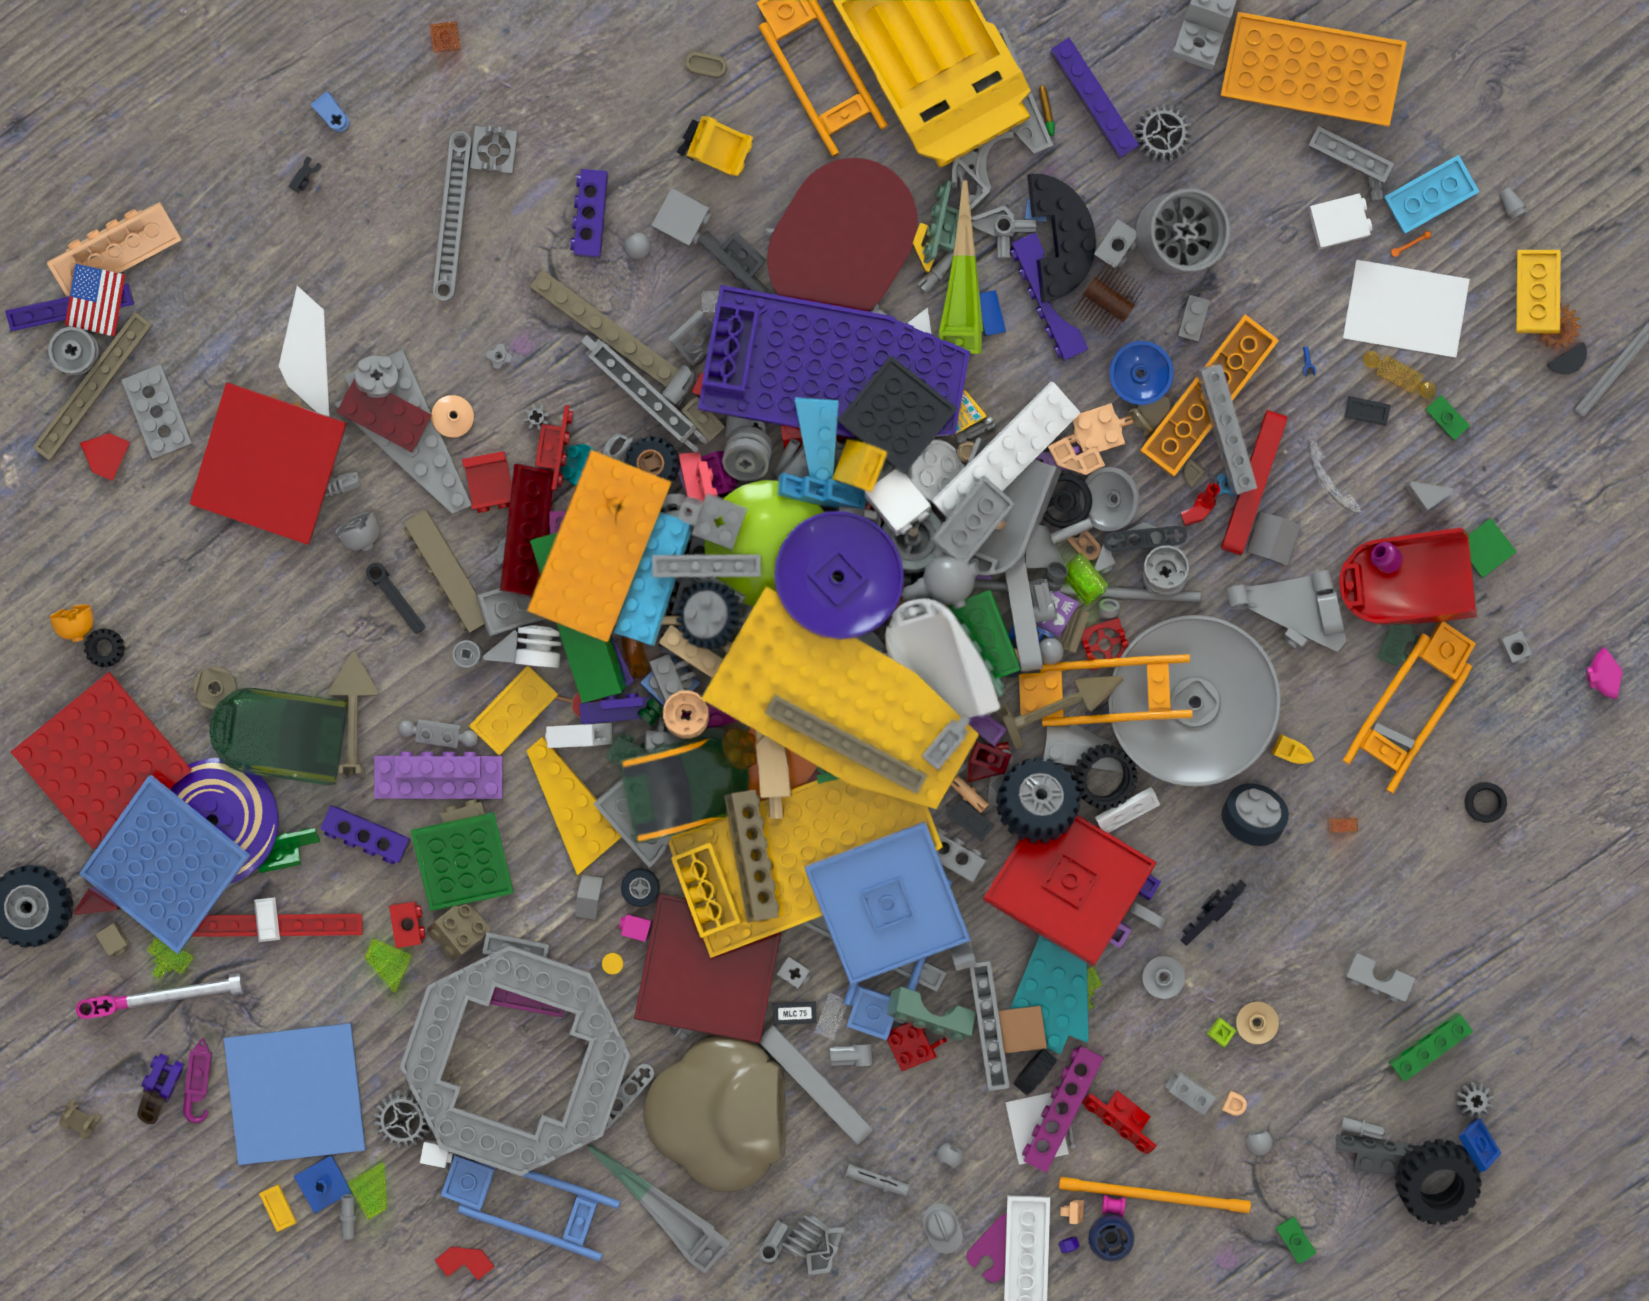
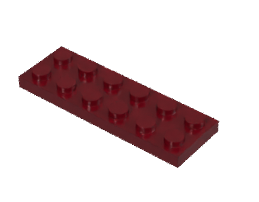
(526, 521)

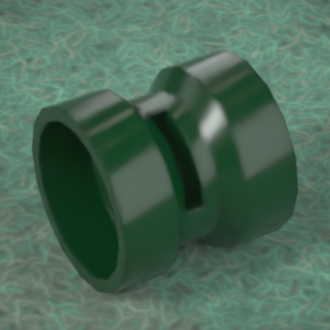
(651, 712)

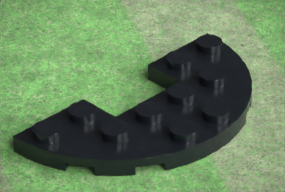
(1072, 235)

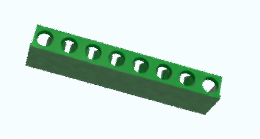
(590, 659)

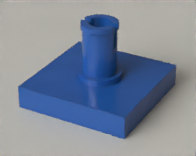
(1479, 1144)
(322, 1183)

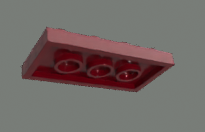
(386, 416)

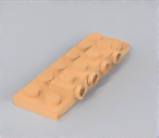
(117, 246)

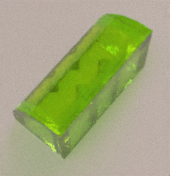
(1085, 579)

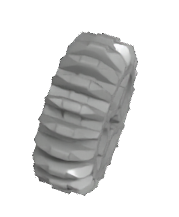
(1181, 127)
(407, 1128)

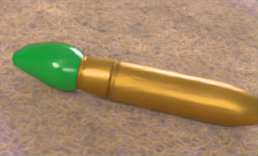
(1050, 125)

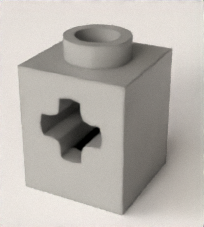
(785, 973)

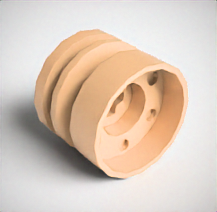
(690, 703)

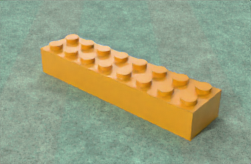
(1189, 419)

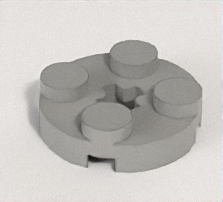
(379, 365)

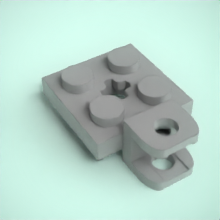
(703, 514)

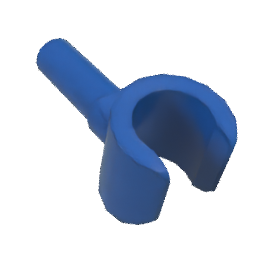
(1307, 362)

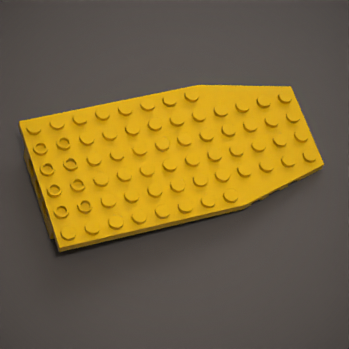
(842, 685)
(814, 826)

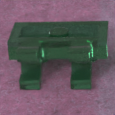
(1395, 643)

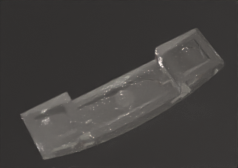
(1316, 456)

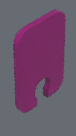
(994, 1245)

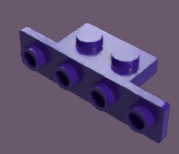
(613, 709)

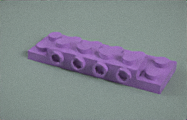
(438, 776)

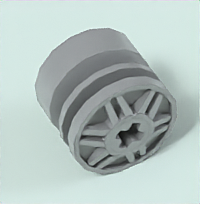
(1173, 563)

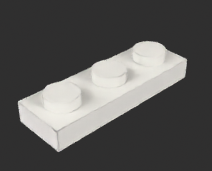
(1126, 812)

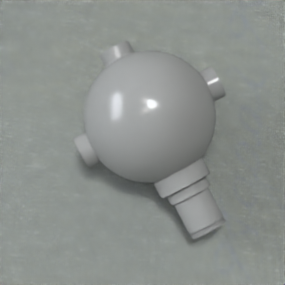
(944, 580)

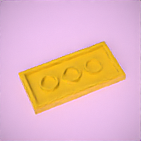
(1538, 291)
(513, 710)

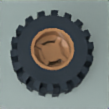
(654, 457)

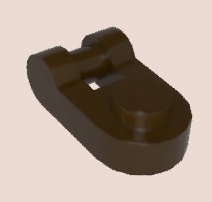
(150, 1107)

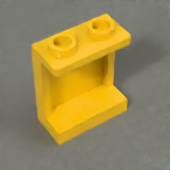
(720, 146)
(859, 465)

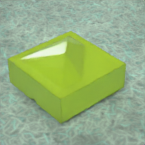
(1221, 1032)

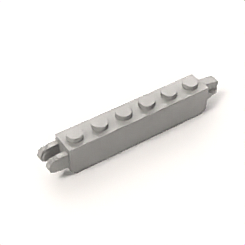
(642, 392)

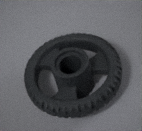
(1073, 484)

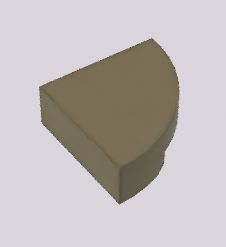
(1192, 472)

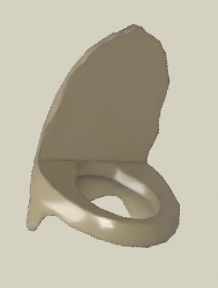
(1150, 415)

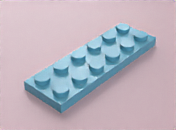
(649, 595)

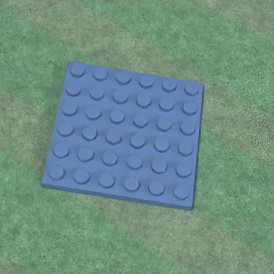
(164, 864)

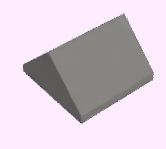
(1426, 495)
(1273, 538)

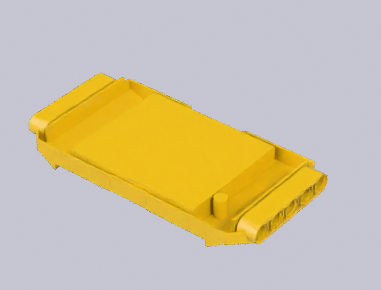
(933, 55)

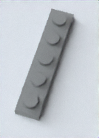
(705, 565)

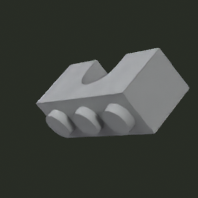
(1361, 971)

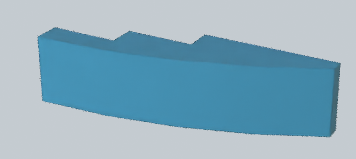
(819, 492)

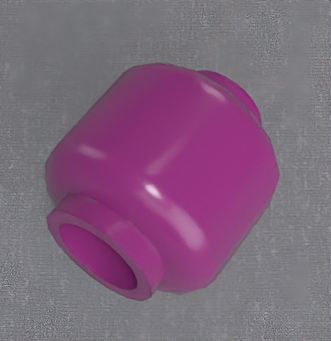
(1386, 557)

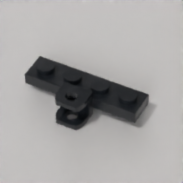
(1213, 909)

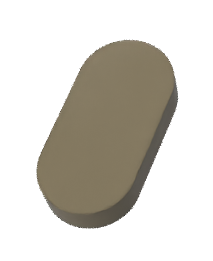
(705, 64)

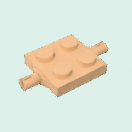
(1099, 428)

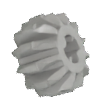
(1477, 1108)

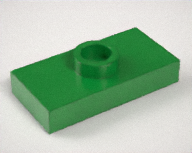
(1447, 417)
(1296, 1240)

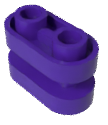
(160, 1065)

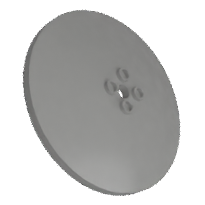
(1235, 711)

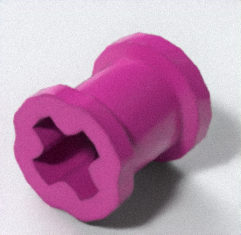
(1113, 1206)

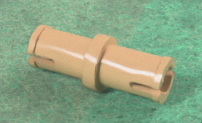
(969, 794)

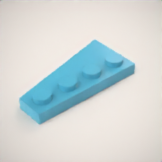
(818, 433)

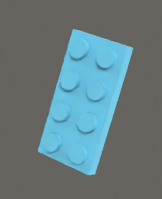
(1431, 194)

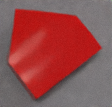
(105, 454)

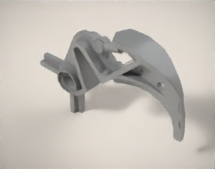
(989, 220)

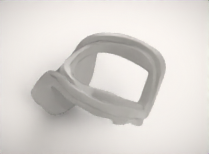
(628, 441)

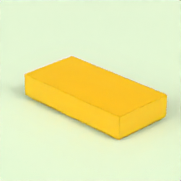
(278, 1208)

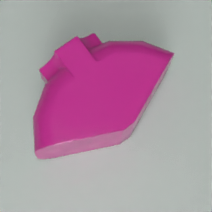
(1604, 674)

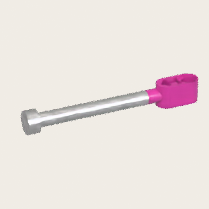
(233, 984)

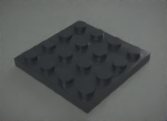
(897, 414)

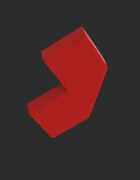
(474, 1259)

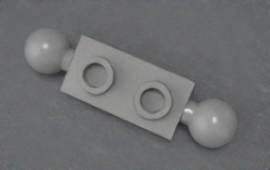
(437, 733)

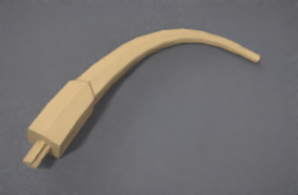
(771, 757)

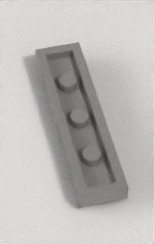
(1351, 154)

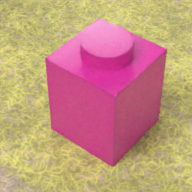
(635, 927)

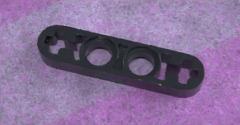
(1145, 538)

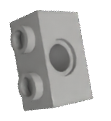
(1119, 232)

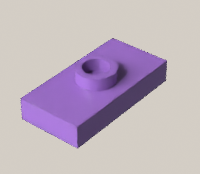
(988, 728)

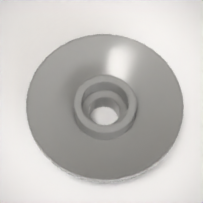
(1168, 987)

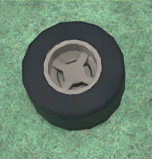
(640, 887)

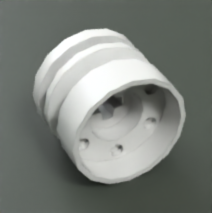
(538, 647)

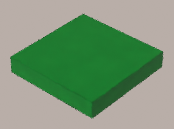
(1488, 548)

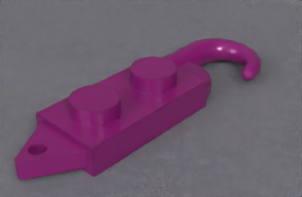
(197, 1080)

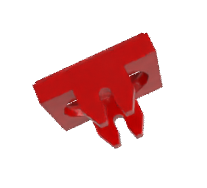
(1114, 625)

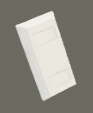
(266, 919)

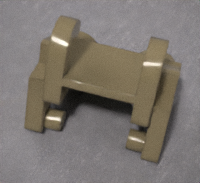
(78, 1121)

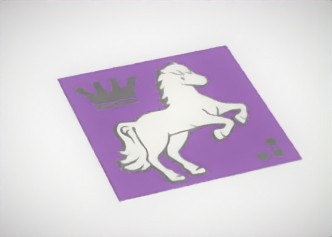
(1065, 608)

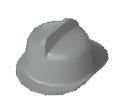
(942, 1228)

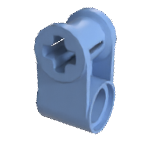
(329, 110)

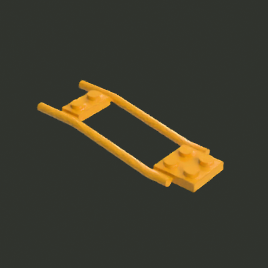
(790, 15)
(1447, 653)
(1046, 688)

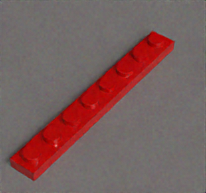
(288, 925)

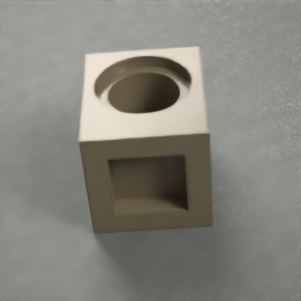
(113, 939)

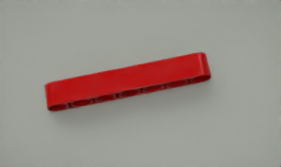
(1261, 463)

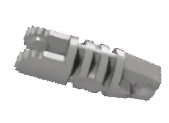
(342, 484)

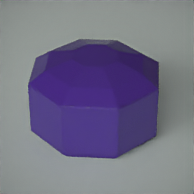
(1069, 1244)

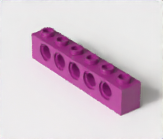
(1043, 1159)

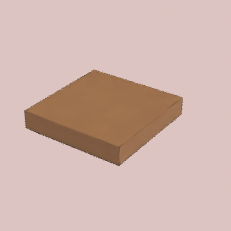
(1022, 1029)

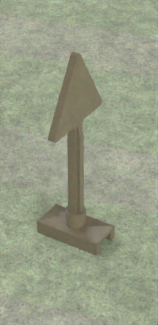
(352, 682)
(1091, 691)

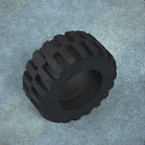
(1446, 1204)

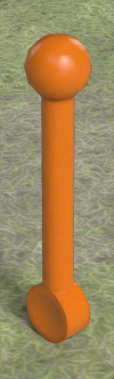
(1395, 252)

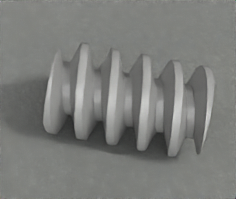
(804, 1236)

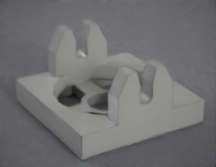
(481, 132)
(676, 338)

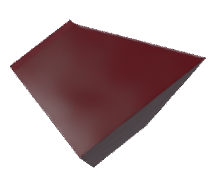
(986, 762)
(94, 902)

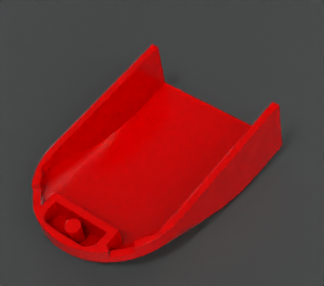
(1426, 588)

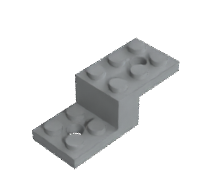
(1203, 24)

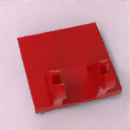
(911, 1046)

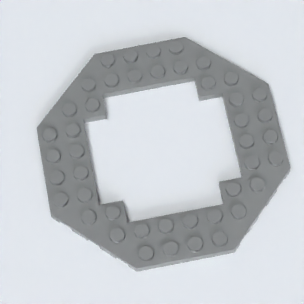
(489, 1139)

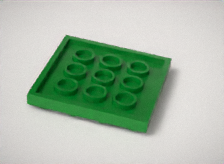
(989, 631)
(462, 861)

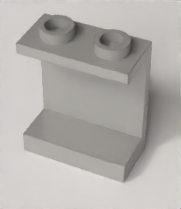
(1190, 1091)

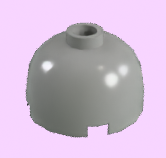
(360, 532)

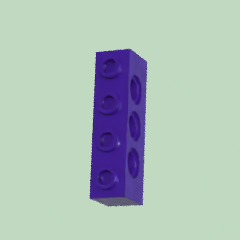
(598, 180)
(397, 841)

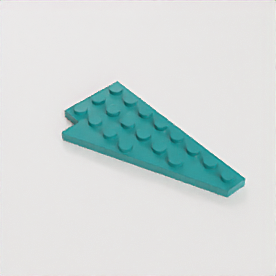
(1061, 988)

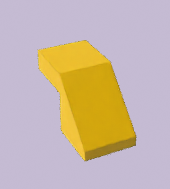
(919, 249)

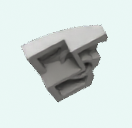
(1042, 550)
(821, 1256)

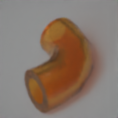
(635, 657)

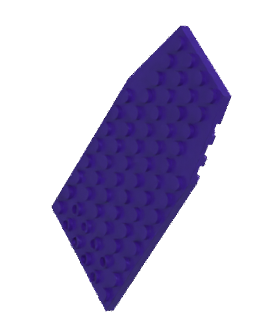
(789, 348)

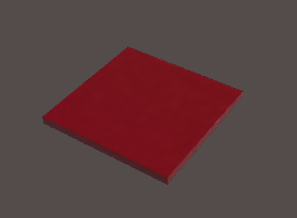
(699, 992)

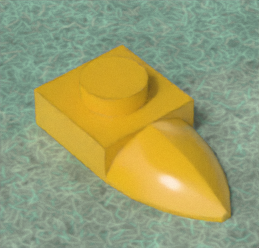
(1292, 750)

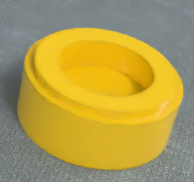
(612, 963)

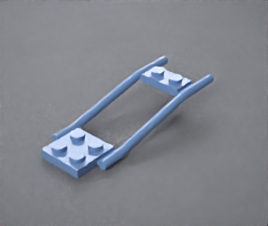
(871, 1006)
(469, 1184)

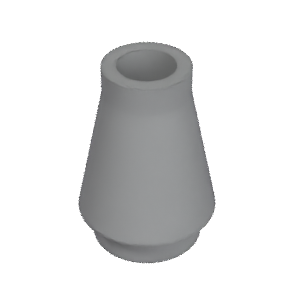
(1513, 204)

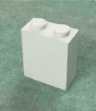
(1340, 221)
(898, 502)

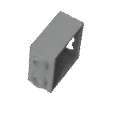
(681, 218)

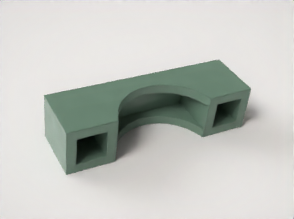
(907, 1006)

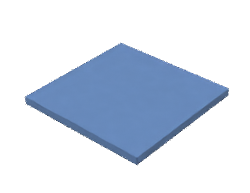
(887, 903)
(294, 1093)

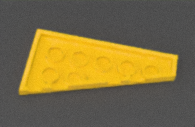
(580, 823)

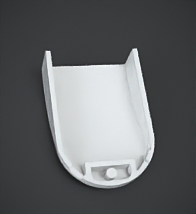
(937, 649)

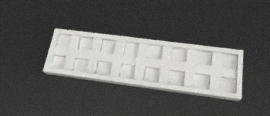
(1013, 447)

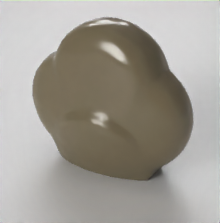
(720, 1113)

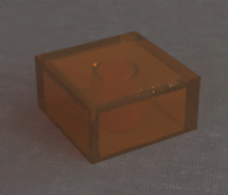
(445, 36)
(1343, 824)

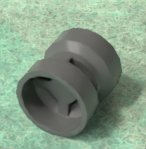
(1055, 575)

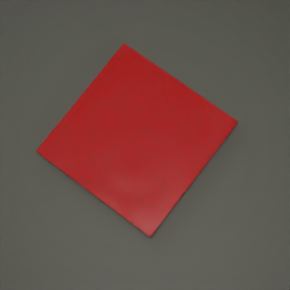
(268, 463)
(1072, 887)

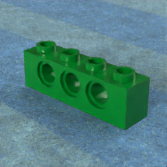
(1430, 1047)

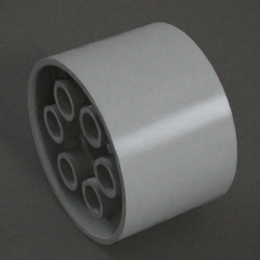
(1214, 229)

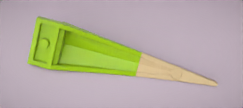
(962, 308)

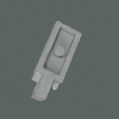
(946, 742)

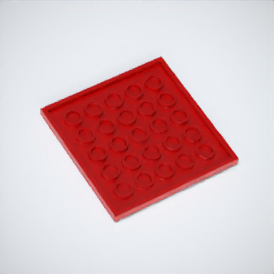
(98, 757)

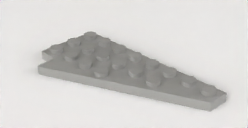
(430, 460)

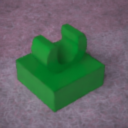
(825, 776)

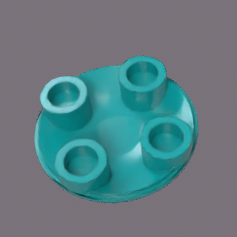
(575, 462)

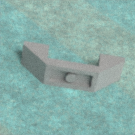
(1105, 558)

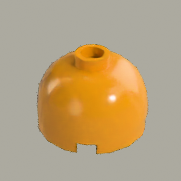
(73, 623)

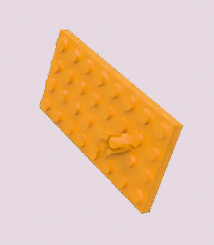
(1313, 69)
(599, 546)

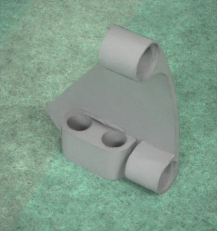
(1301, 603)

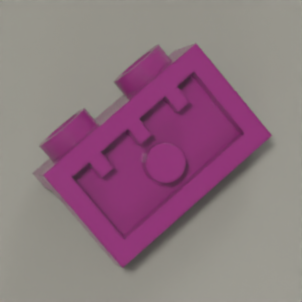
(721, 479)

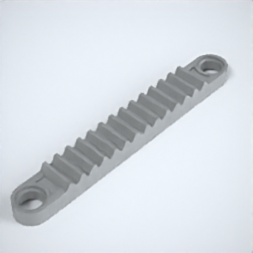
(452, 216)

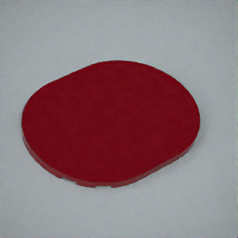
(843, 235)

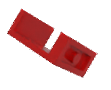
(488, 481)

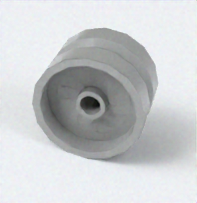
(61, 350)
(747, 453)

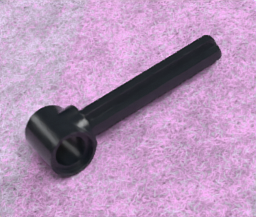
(396, 598)

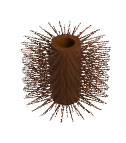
(1108, 299)

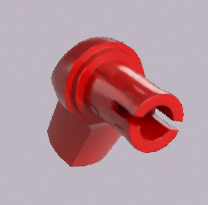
(1202, 507)

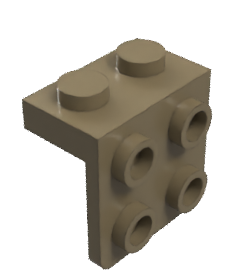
(458, 930)

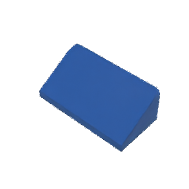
(991, 314)

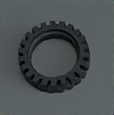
(1123, 789)

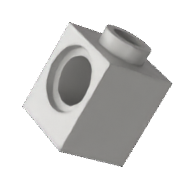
(1507, 642)

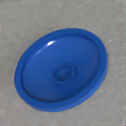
(1156, 368)

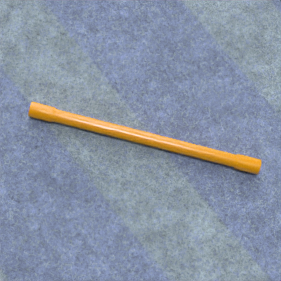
(1233, 1205)

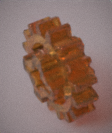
(1565, 334)

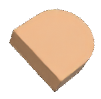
(1234, 1104)

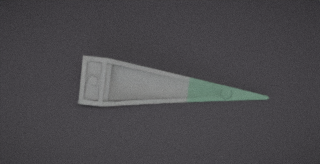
(688, 1231)

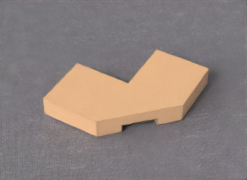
(1082, 463)

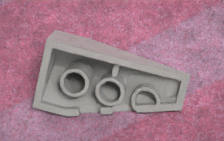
(1068, 742)

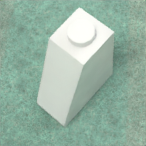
(579, 735)

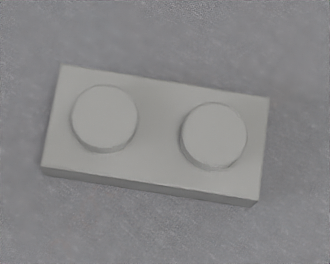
(1193, 318)

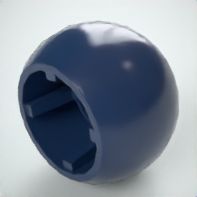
(1103, 1224)

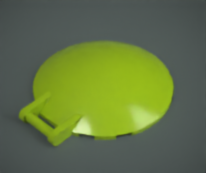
(762, 533)

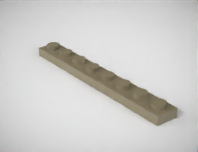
(604, 328)
(92, 386)
(845, 744)

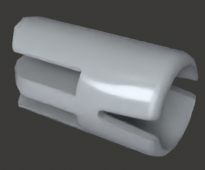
(680, 385)

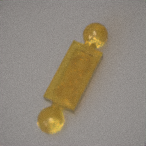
(1399, 374)

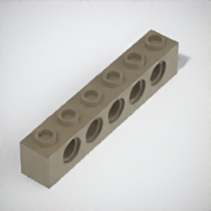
(745, 865)

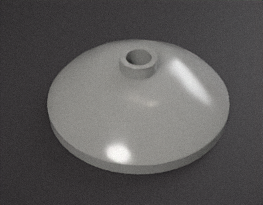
(1105, 512)

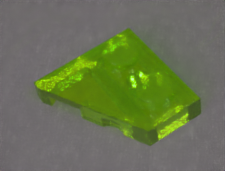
(388, 962)
(370, 1190)

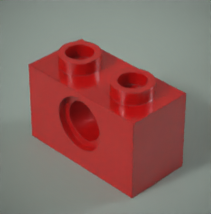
(401, 935)

